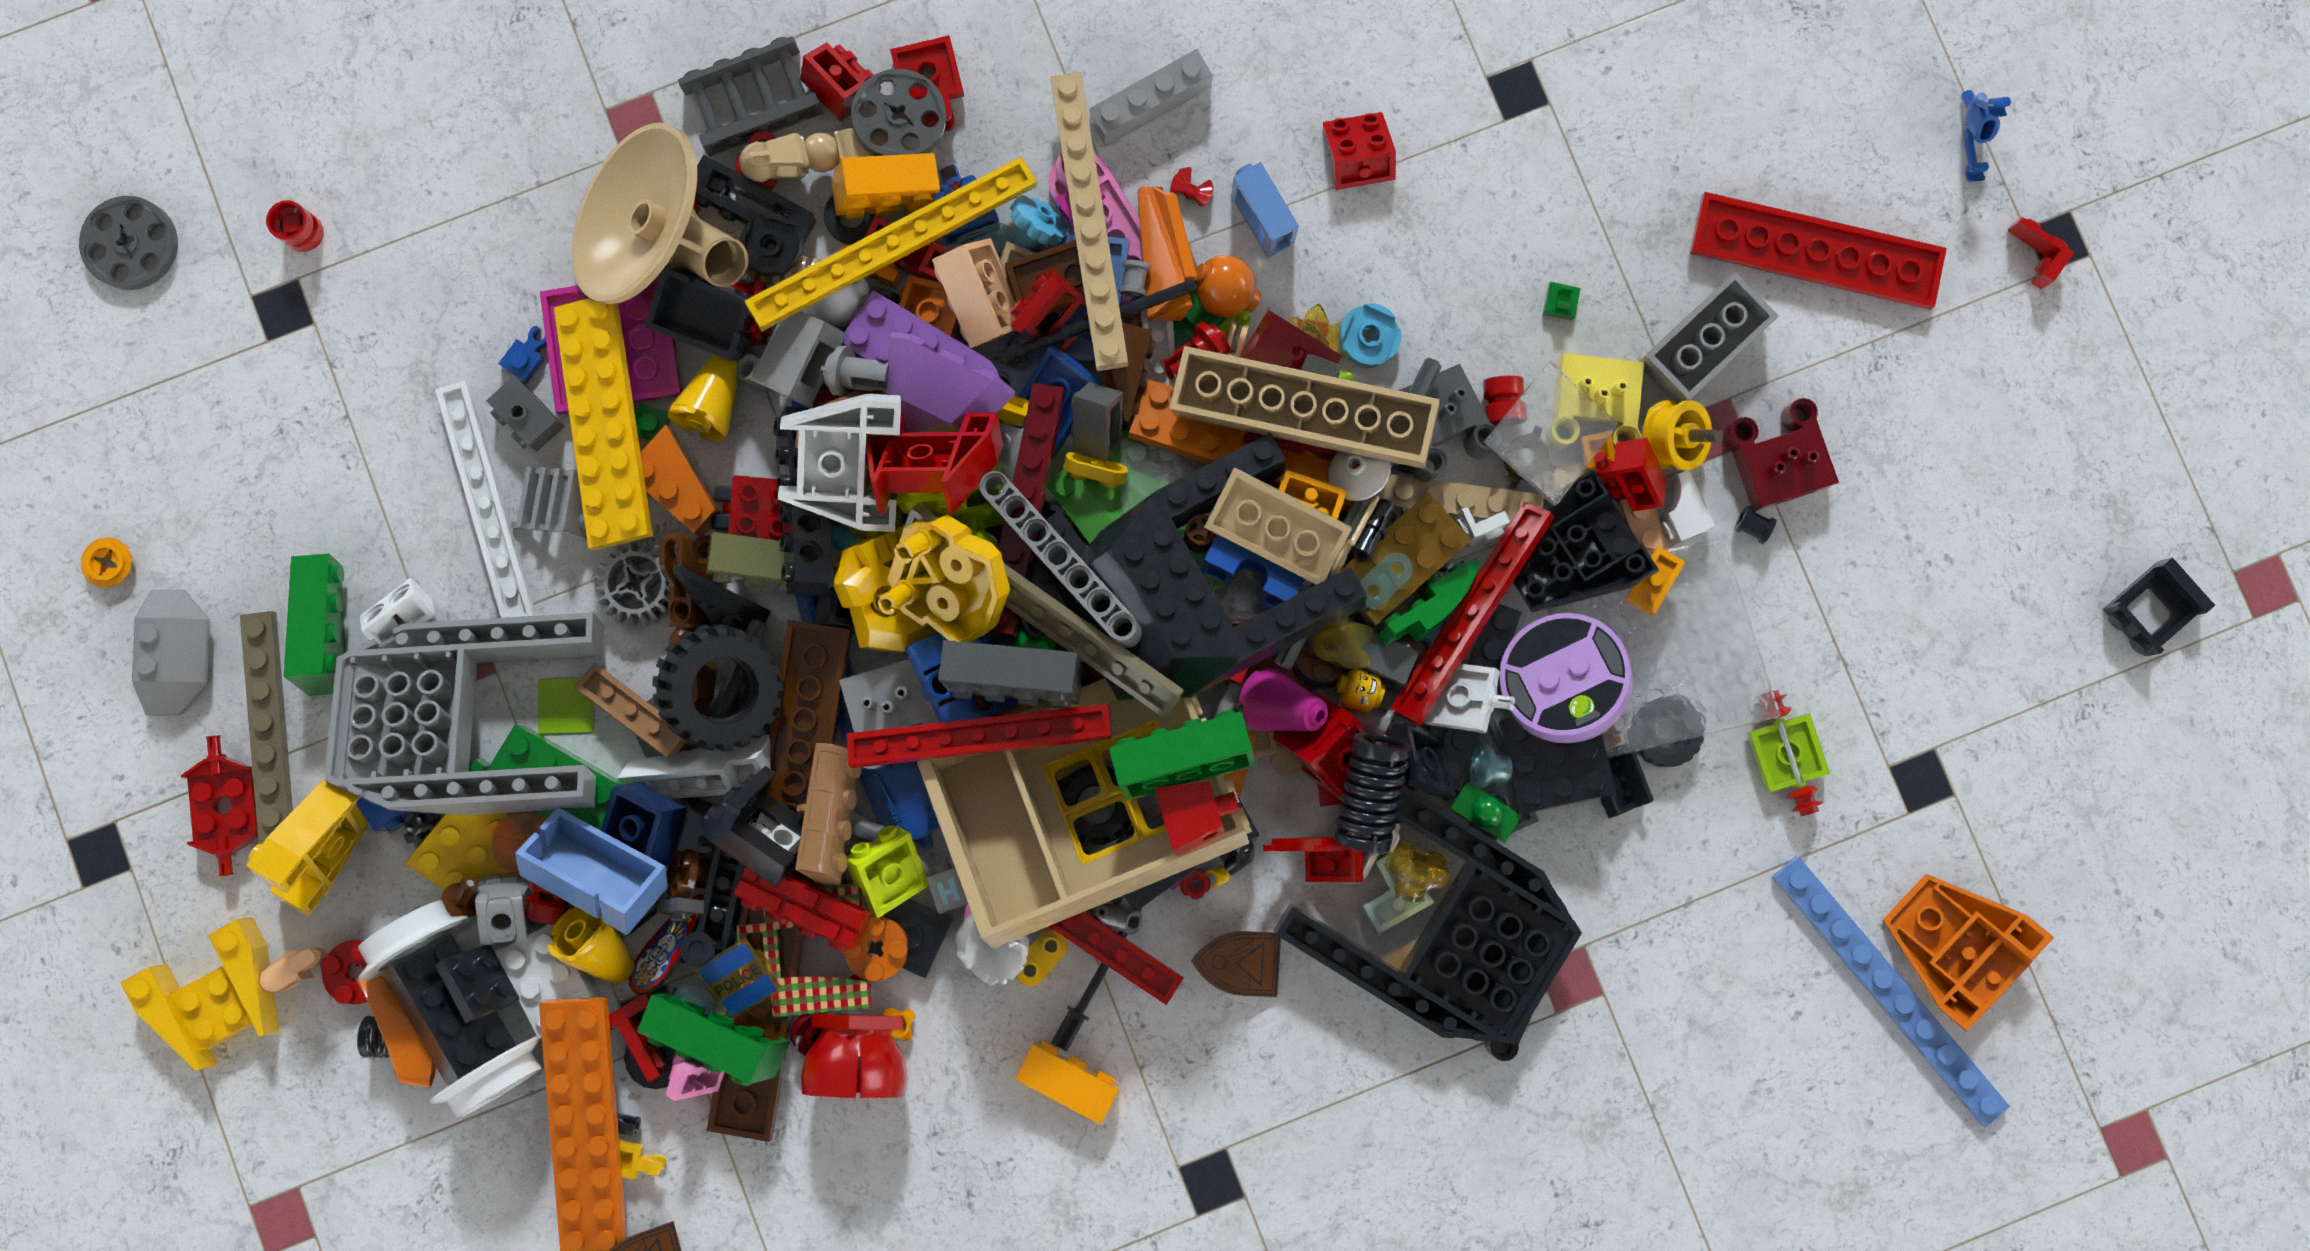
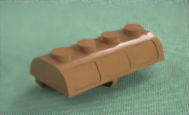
(827, 816)

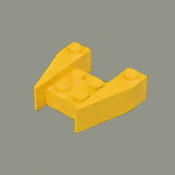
(310, 847)
(214, 1005)

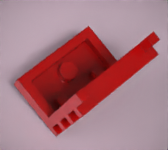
(1044, 295)
(1323, 858)

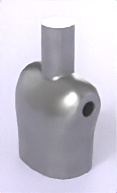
(1118, 917)

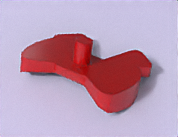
(1181, 185)

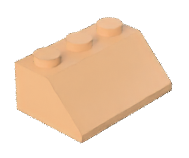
(977, 291)

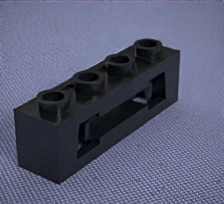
(708, 181)

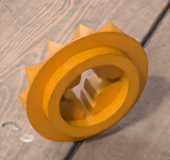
(95, 571)

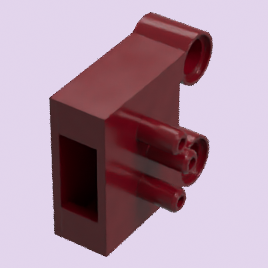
(1284, 344)
(1783, 465)

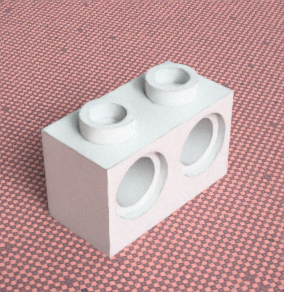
(401, 606)

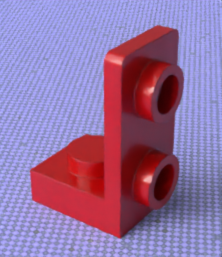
(2053, 249)

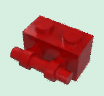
(834, 77)
(1633, 474)

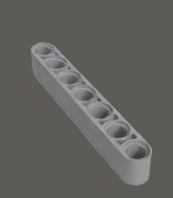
(1053, 545)

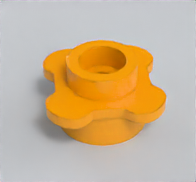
(908, 1016)

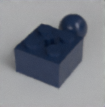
(644, 820)

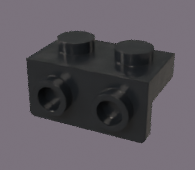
(1630, 786)

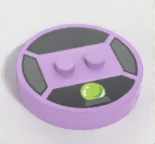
(1566, 677)

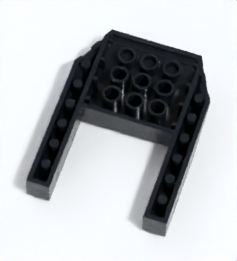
(1166, 592)
(1480, 954)

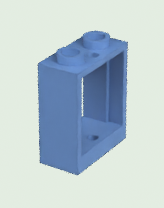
(1264, 209)

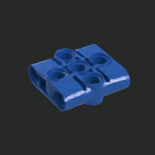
(926, 656)

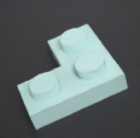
(1388, 908)

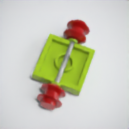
(1789, 756)

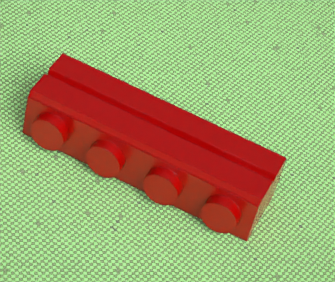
(806, 906)

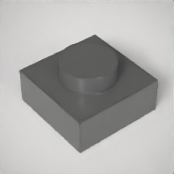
(680, 908)

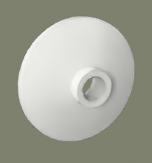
(1359, 482)

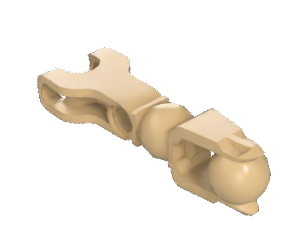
(792, 156)

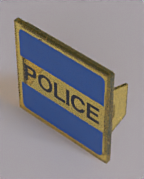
(739, 978)

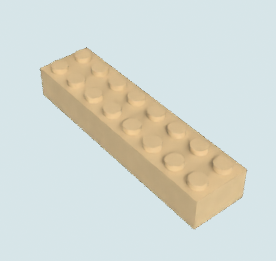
(1305, 407)

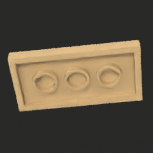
(1278, 527)

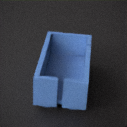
(592, 870)

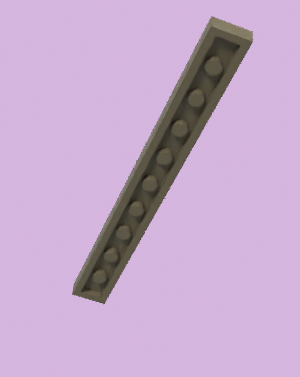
(1083, 638)

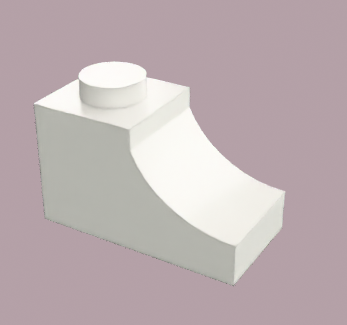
(1688, 511)

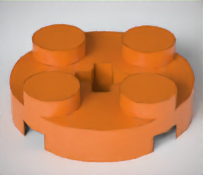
(894, 948)

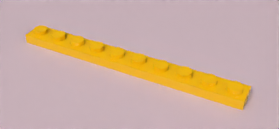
(890, 244)

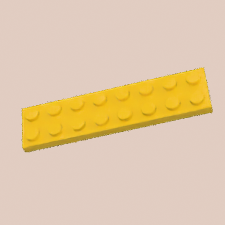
(602, 423)

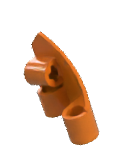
(406, 1051)

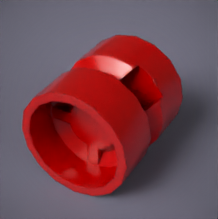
(294, 226)
(1502, 394)
(544, 906)

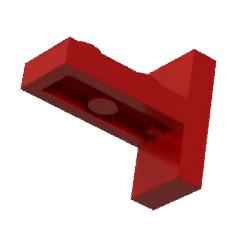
(649, 1059)

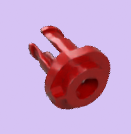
(1205, 338)

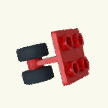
(749, 508)

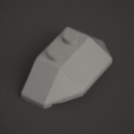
(169, 652)

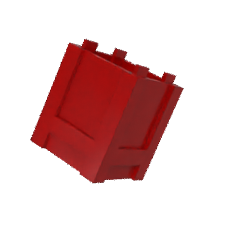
(1325, 751)

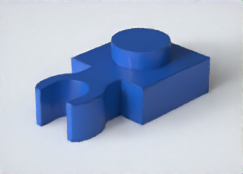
(524, 358)

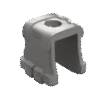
(502, 896)

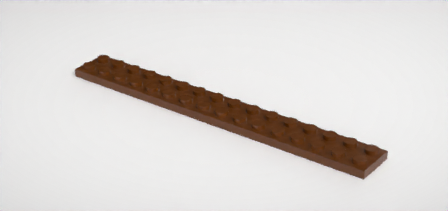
(812, 697)

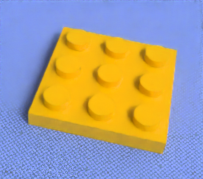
(459, 848)

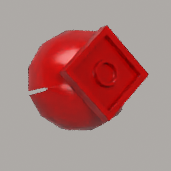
(855, 1057)

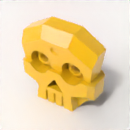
(947, 579)
(861, 580)

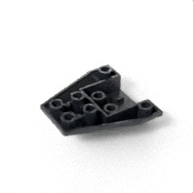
(1583, 551)

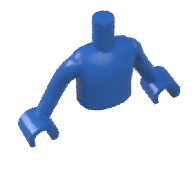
(1983, 125)

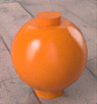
(1226, 286)

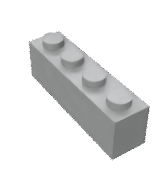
(1151, 97)

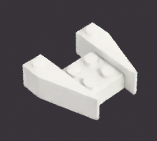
(834, 459)

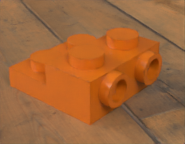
(929, 302)

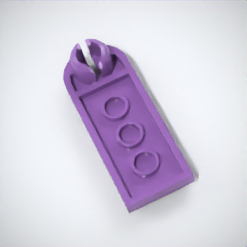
(879, 317)

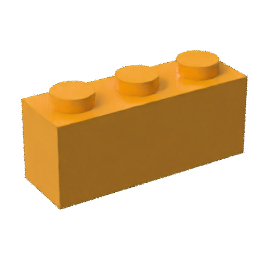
(1068, 1081)

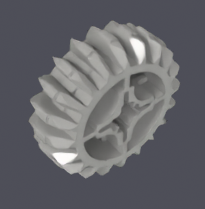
(625, 589)

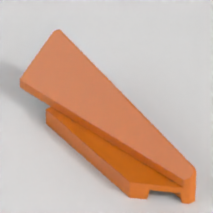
(1165, 249)

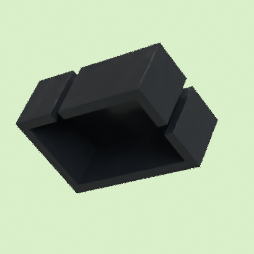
(700, 313)

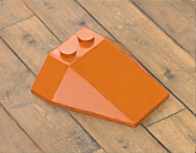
(1963, 946)

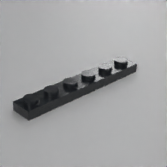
(1487, 653)

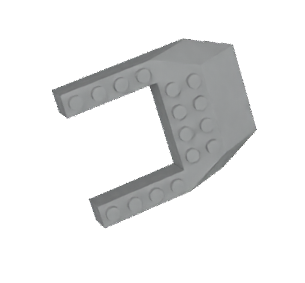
(408, 716)

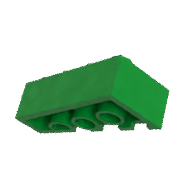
(314, 623)

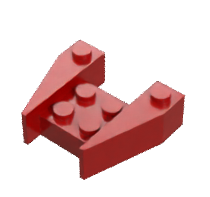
(934, 460)

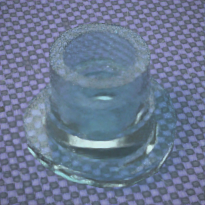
(1489, 767)

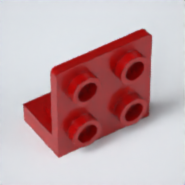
(1360, 150)

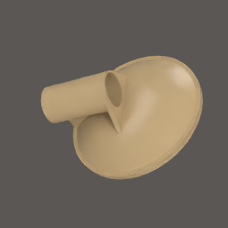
(644, 217)

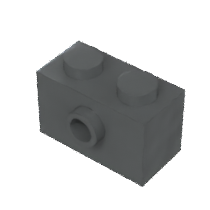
(525, 414)
(1097, 421)

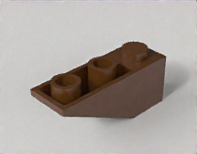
(1132, 377)

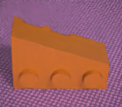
(675, 482)

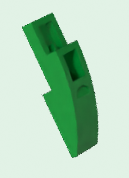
(1433, 606)

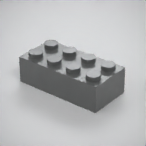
(1011, 673)

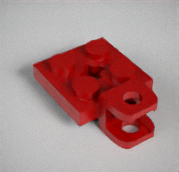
(939, 57)

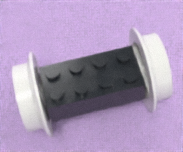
(472, 1057)

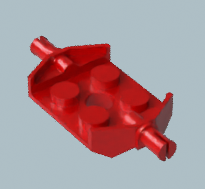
(207, 785)

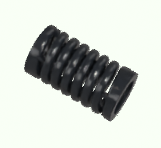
(1372, 792)

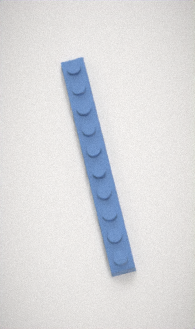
(1891, 991)

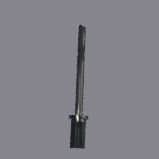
(1075, 1017)

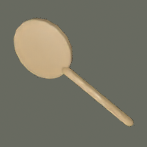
(1351, 542)

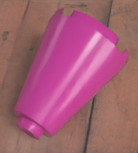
(1280, 704)

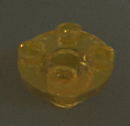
(1416, 871)

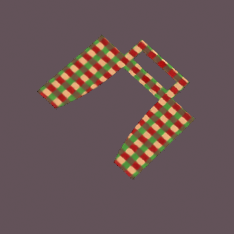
(813, 993)

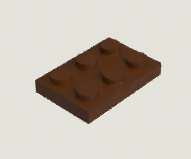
(1062, 259)

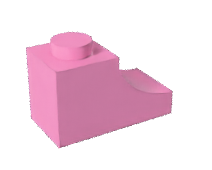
(691, 1079)

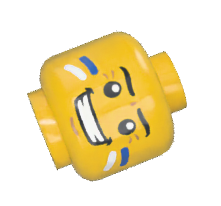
(1360, 690)

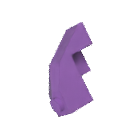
(938, 387)

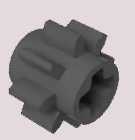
(419, 827)

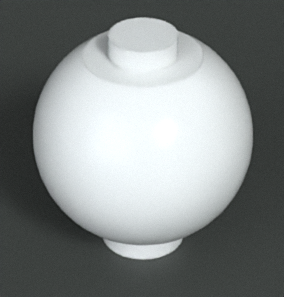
(841, 306)

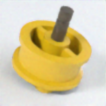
(1680, 433)

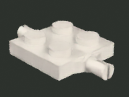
(1469, 700)

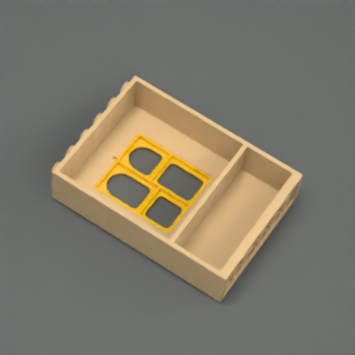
(1019, 838)

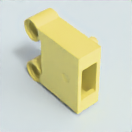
(1612, 385)

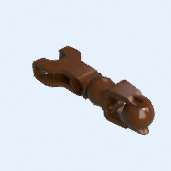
(683, 610)

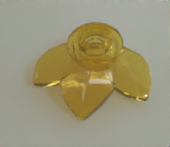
(1317, 325)
(1348, 644)

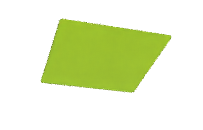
(563, 707)

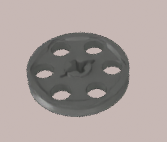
(897, 102)
(116, 237)

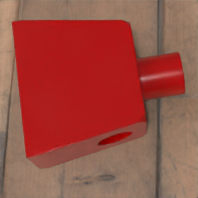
(1193, 814)

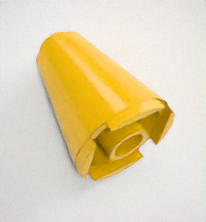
(708, 400)
(591, 947)

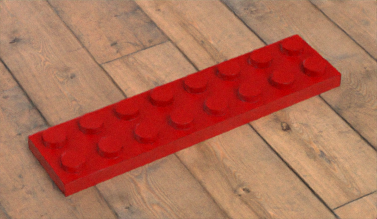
(1818, 250)

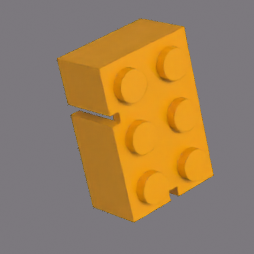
(884, 184)

